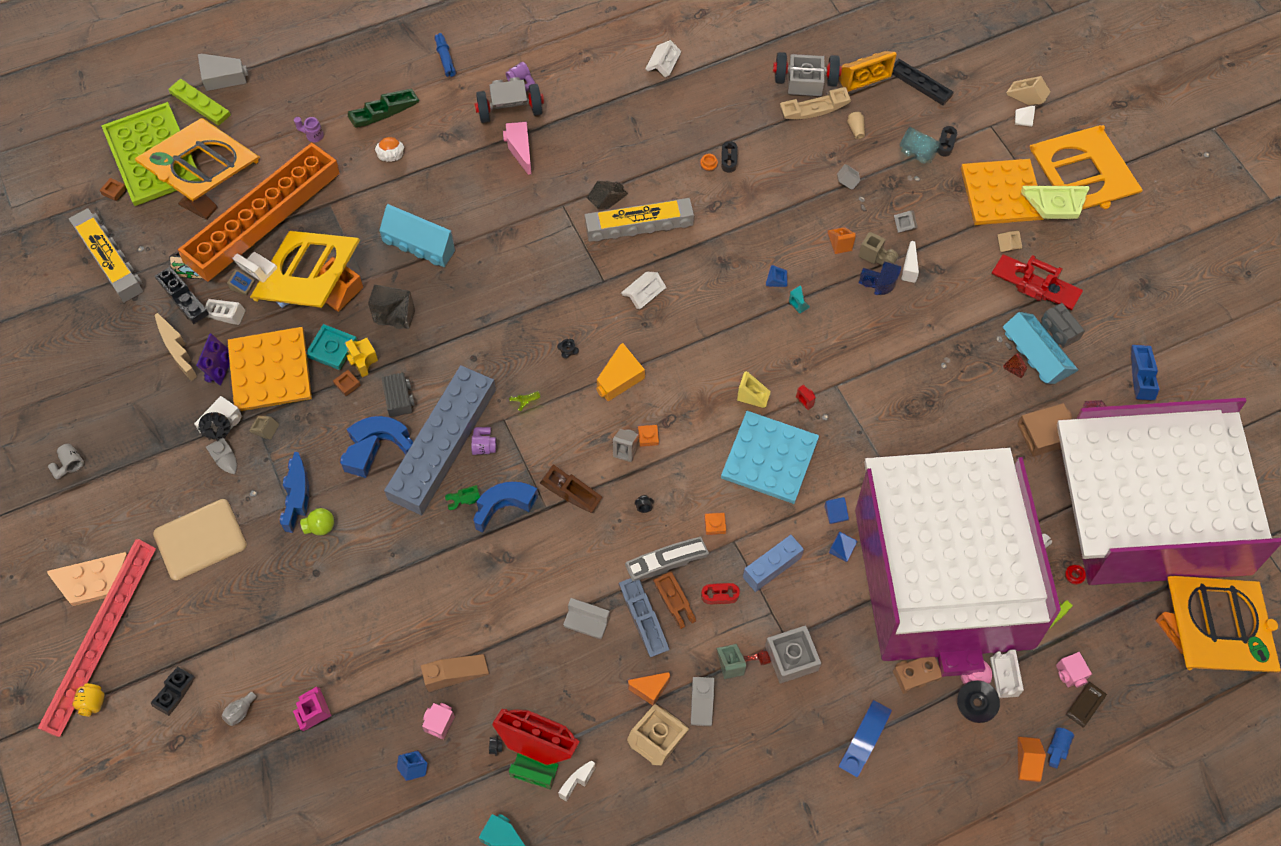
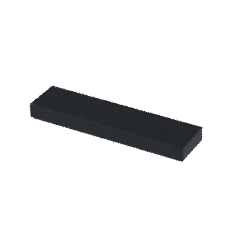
(921, 82)

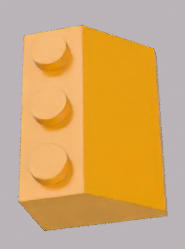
(867, 70)

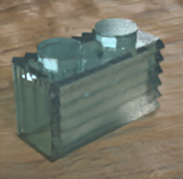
(919, 145)

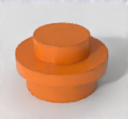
(709, 162)

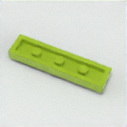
(199, 102)

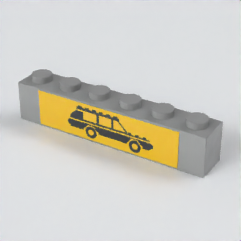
(639, 219)
(106, 255)

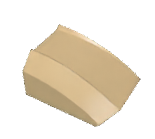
(657, 735)

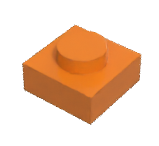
(648, 435)
(715, 523)

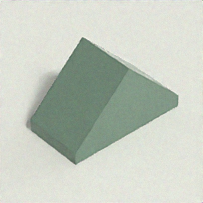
(731, 661)

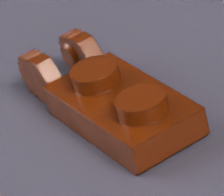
(674, 598)

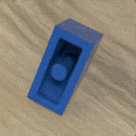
(360, 456)

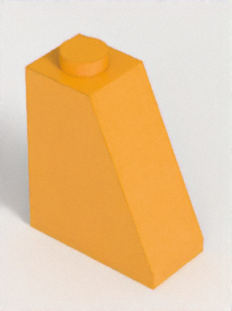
(619, 374)

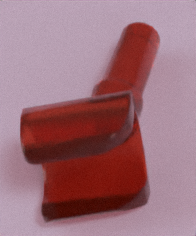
(762, 656)

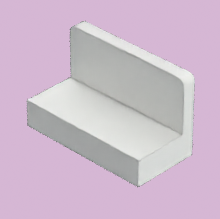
(664, 58)
(255, 266)
(644, 289)

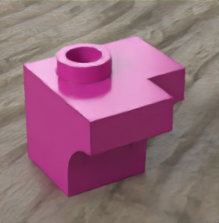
(311, 709)

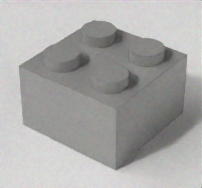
(793, 654)

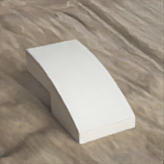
(580, 776)

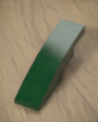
(384, 108)

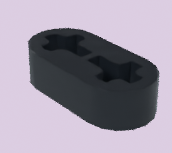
(948, 141)
(727, 156)

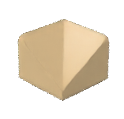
(1009, 241)

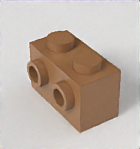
(920, 673)

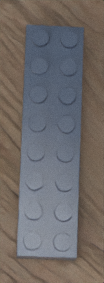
(440, 440)

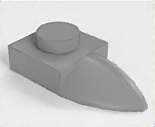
(223, 455)

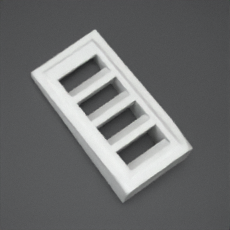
(910, 269)
(234, 315)

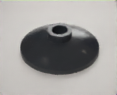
(985, 694)

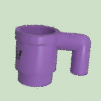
(521, 71)
(311, 128)
(483, 444)

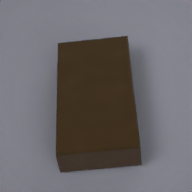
(1086, 704)

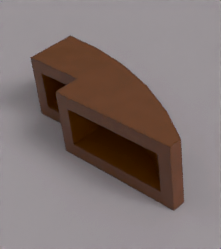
(570, 489)

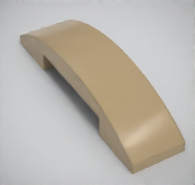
(815, 107)

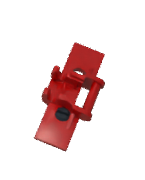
(1035, 286)

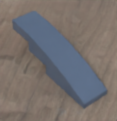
(644, 617)

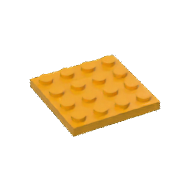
(996, 191)
(269, 369)

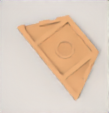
(89, 579)

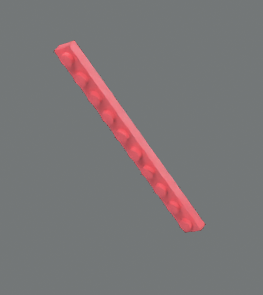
(97, 637)

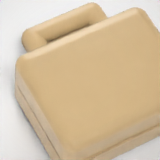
(199, 539)

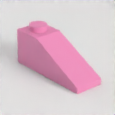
(517, 138)

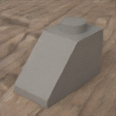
(625, 444)
(702, 701)

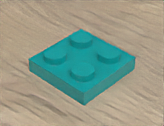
(330, 347)

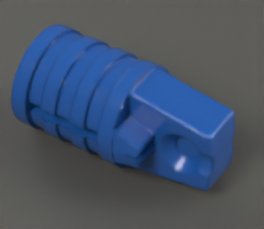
(1059, 746)

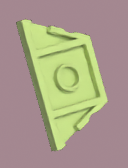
(1056, 201)

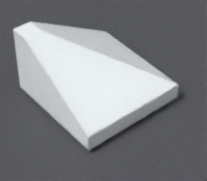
(1024, 116)

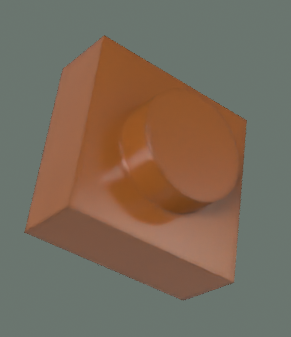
(113, 189)
(346, 383)

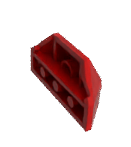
(535, 736)

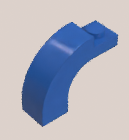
(382, 427)
(503, 495)
(865, 738)

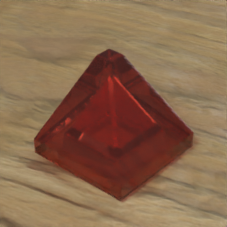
(1016, 366)

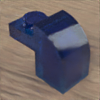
(882, 282)

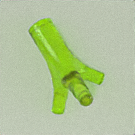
(524, 399)

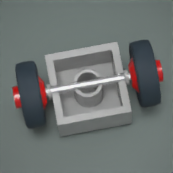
(806, 73)
(508, 95)

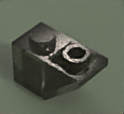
(606, 194)

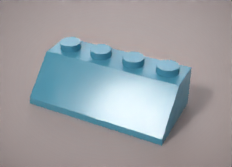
(416, 236)
(1039, 348)

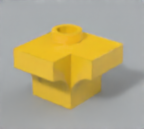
(361, 355)

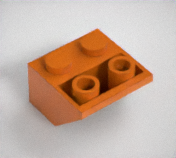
(345, 288)

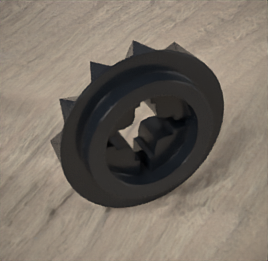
(219, 420)

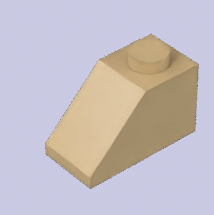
(1029, 91)

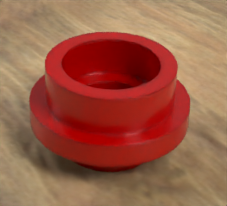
(1079, 571)

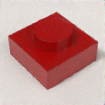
(806, 397)

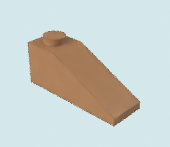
(453, 671)

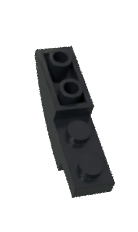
(181, 295)

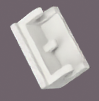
(1006, 674)

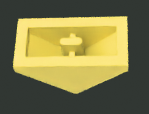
(752, 391)

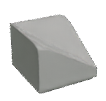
(848, 176)
(905, 221)

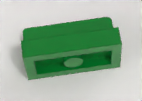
(533, 771)

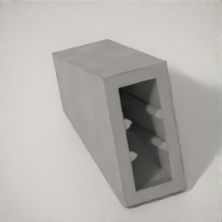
(221, 71)

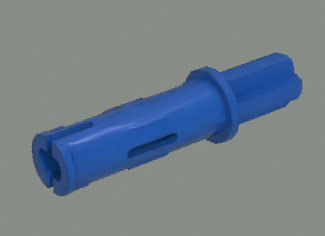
(443, 50)

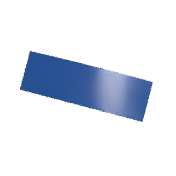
(1144, 372)

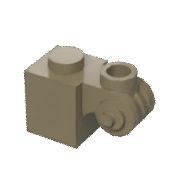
(873, 250)

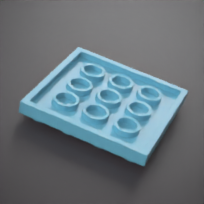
(770, 457)

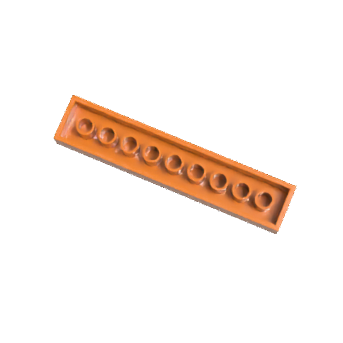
(259, 211)

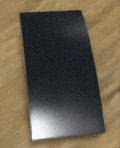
(174, 690)

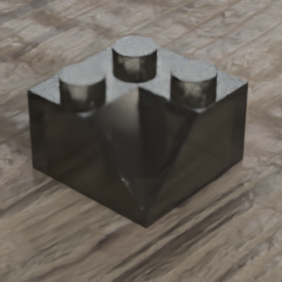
(391, 306)

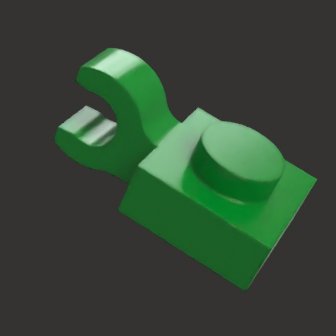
(466, 495)

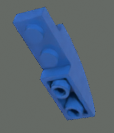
(297, 488)

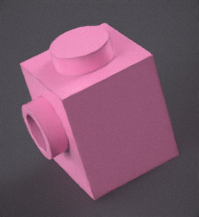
(1073, 670)
(438, 720)

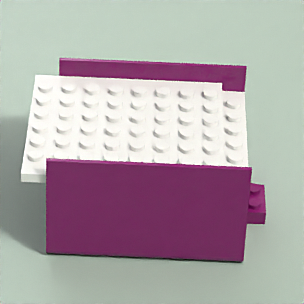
(1164, 492)
(954, 557)

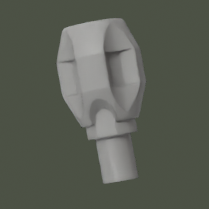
(238, 709)

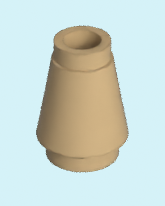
(856, 123)

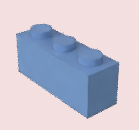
(773, 563)

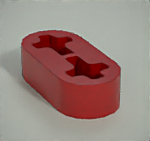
(718, 590)

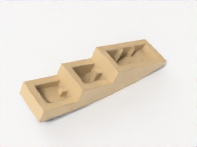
(175, 344)

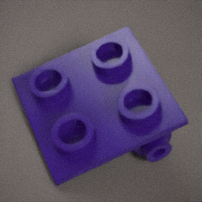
(214, 360)

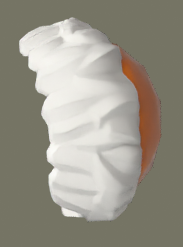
(389, 149)

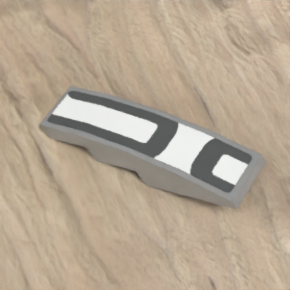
(666, 558)

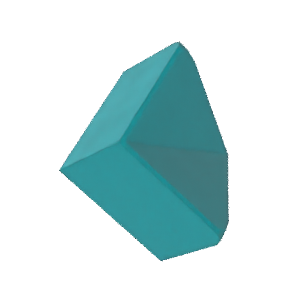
(797, 301)

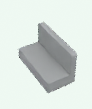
(586, 618)

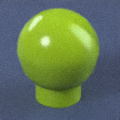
(318, 522)

